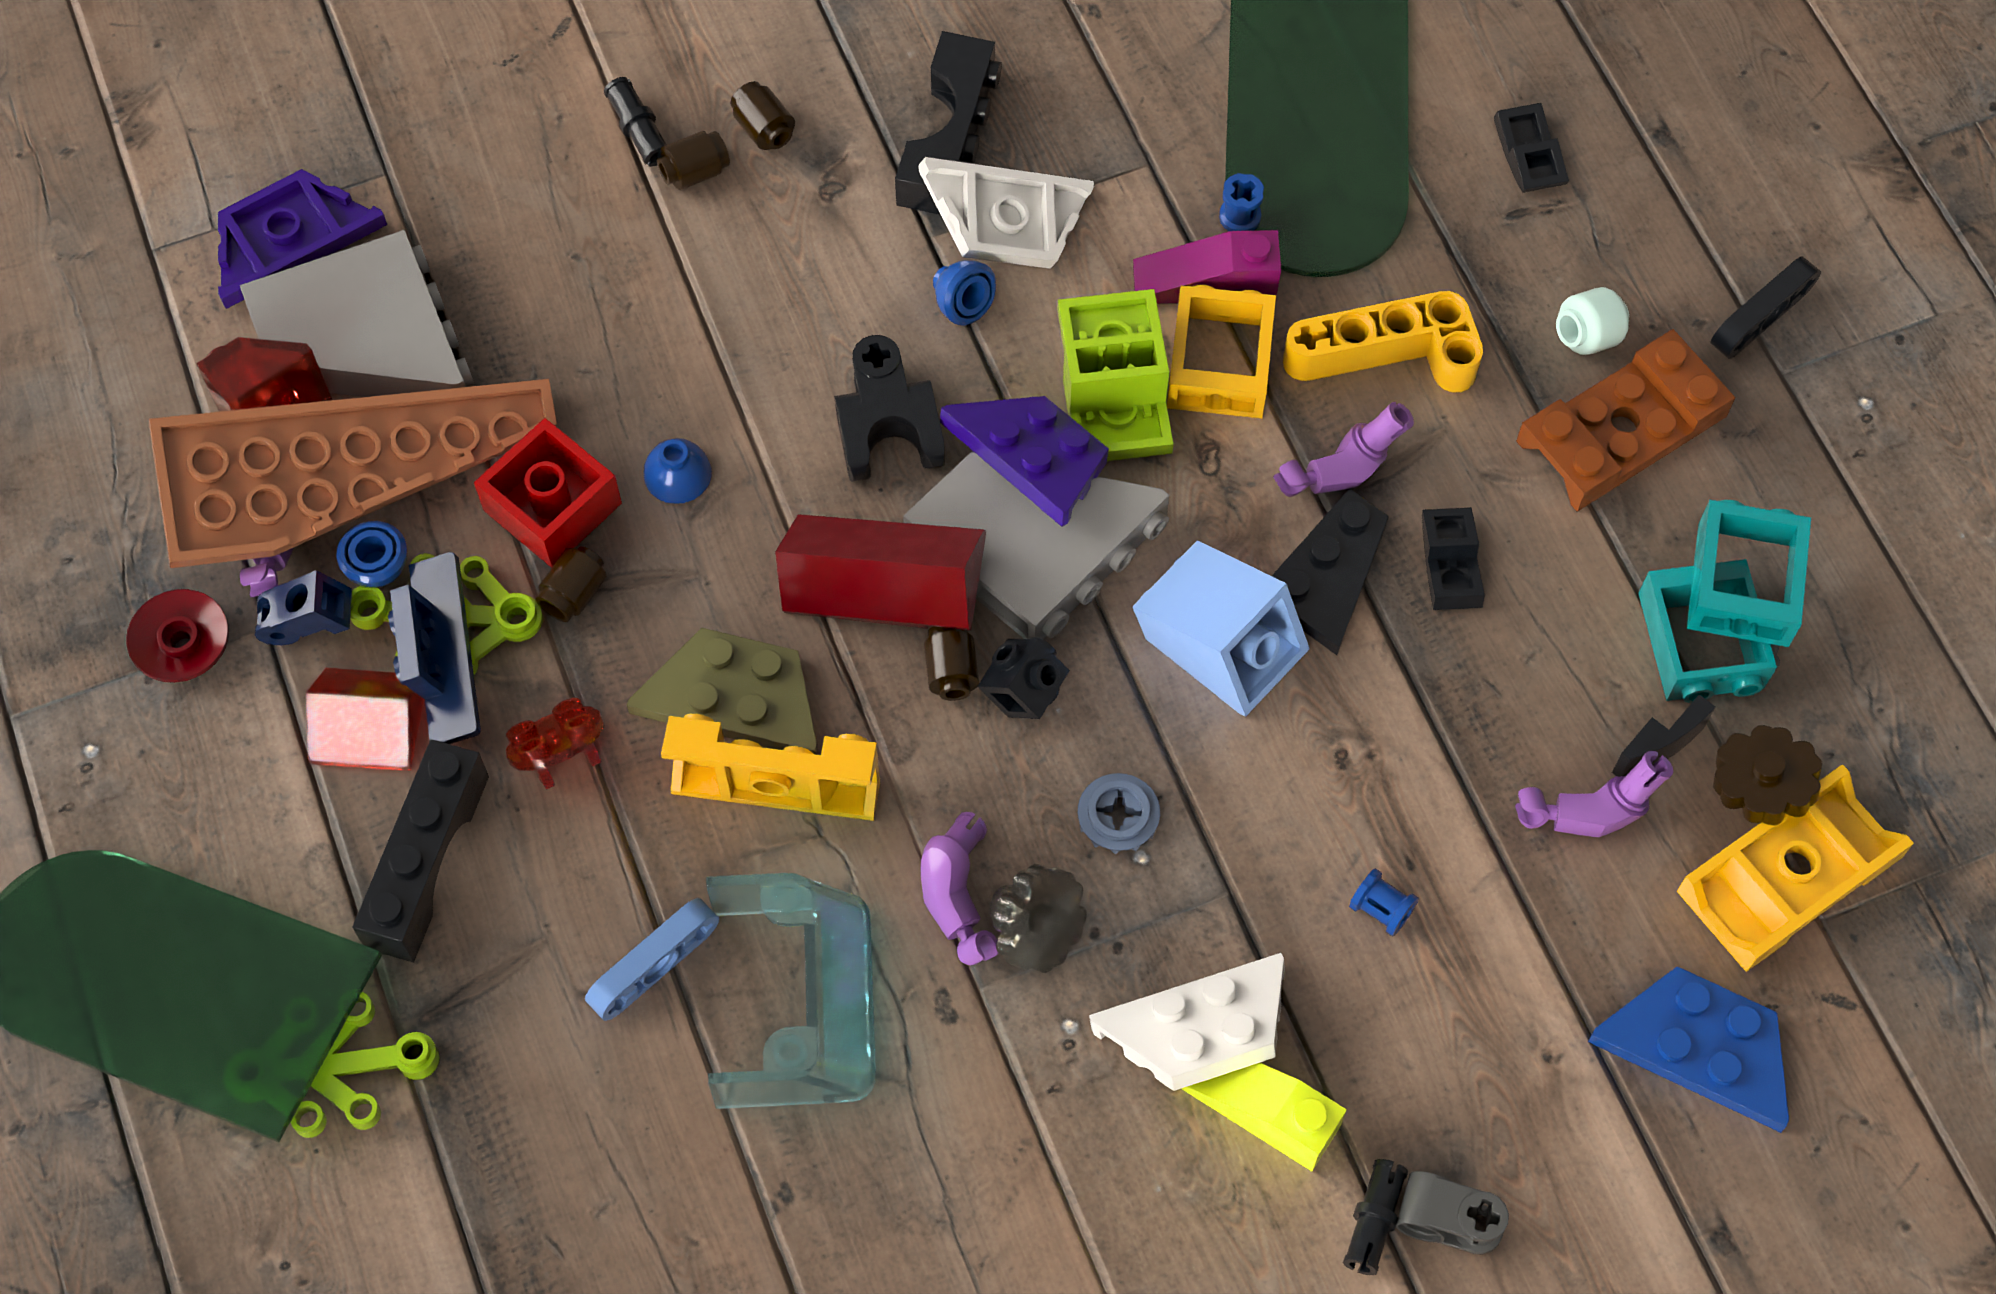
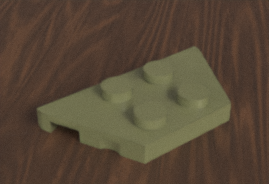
(735, 681)

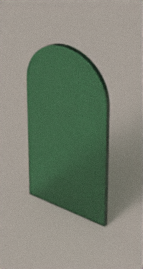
(1322, 125)
(174, 985)

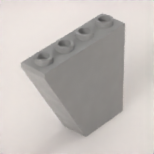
(363, 319)
(1030, 563)

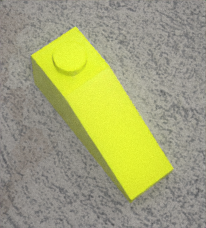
(1275, 1110)

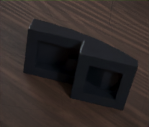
(1529, 149)
(1452, 558)
(1663, 740)

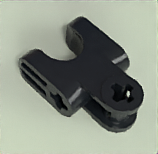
(886, 408)

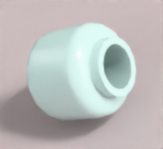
(1593, 321)

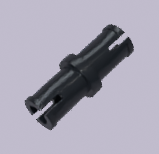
(635, 119)
(1375, 1217)

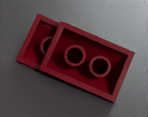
(880, 571)

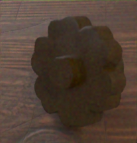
(1767, 775)

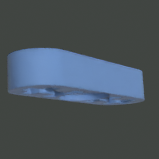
(652, 959)

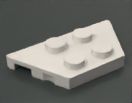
(1005, 211)
(1201, 1025)

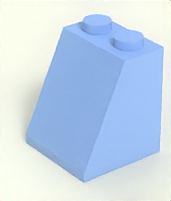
(1224, 625)

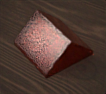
(362, 720)

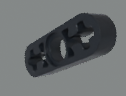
(1765, 307)

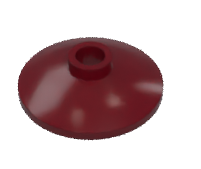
(167, 620)

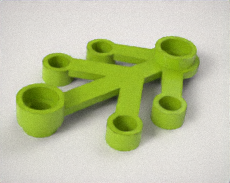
(493, 617)
(361, 1062)

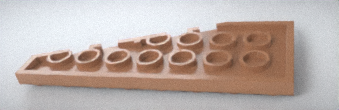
(288, 473)

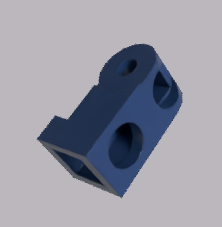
(302, 609)

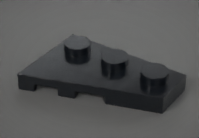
(1331, 568)

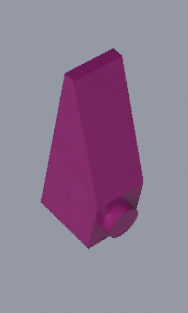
(1222, 261)

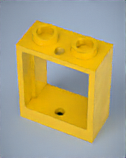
(1216, 390)

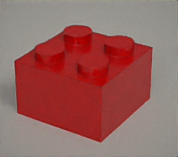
(548, 492)

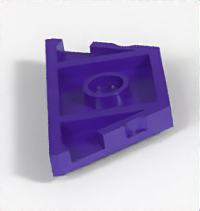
(285, 228)
(1032, 448)

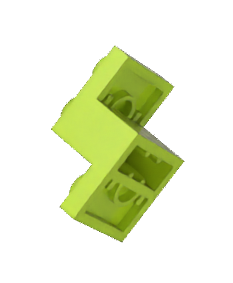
(1117, 371)

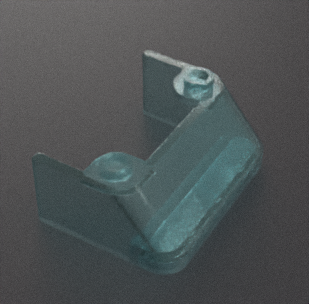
(836, 1050)

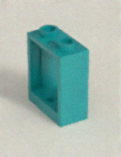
(1672, 589)
(1743, 615)

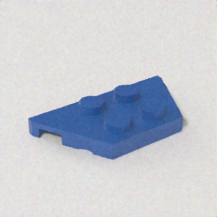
(1704, 1043)

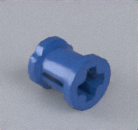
(1241, 203)
(1383, 902)

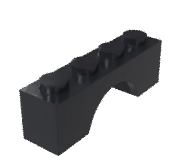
(961, 79)
(403, 886)

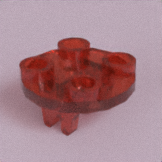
(555, 739)

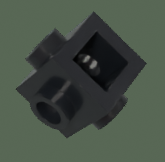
(1024, 677)

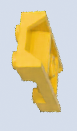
(836, 783)
(1759, 903)

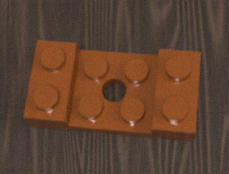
(1661, 391)

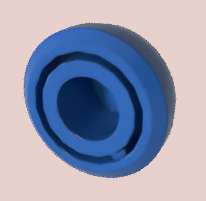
(964, 290)
(677, 471)
(372, 554)

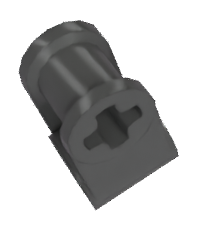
(1446, 1213)

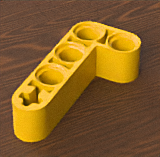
(1319, 349)

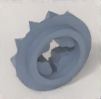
(1137, 801)

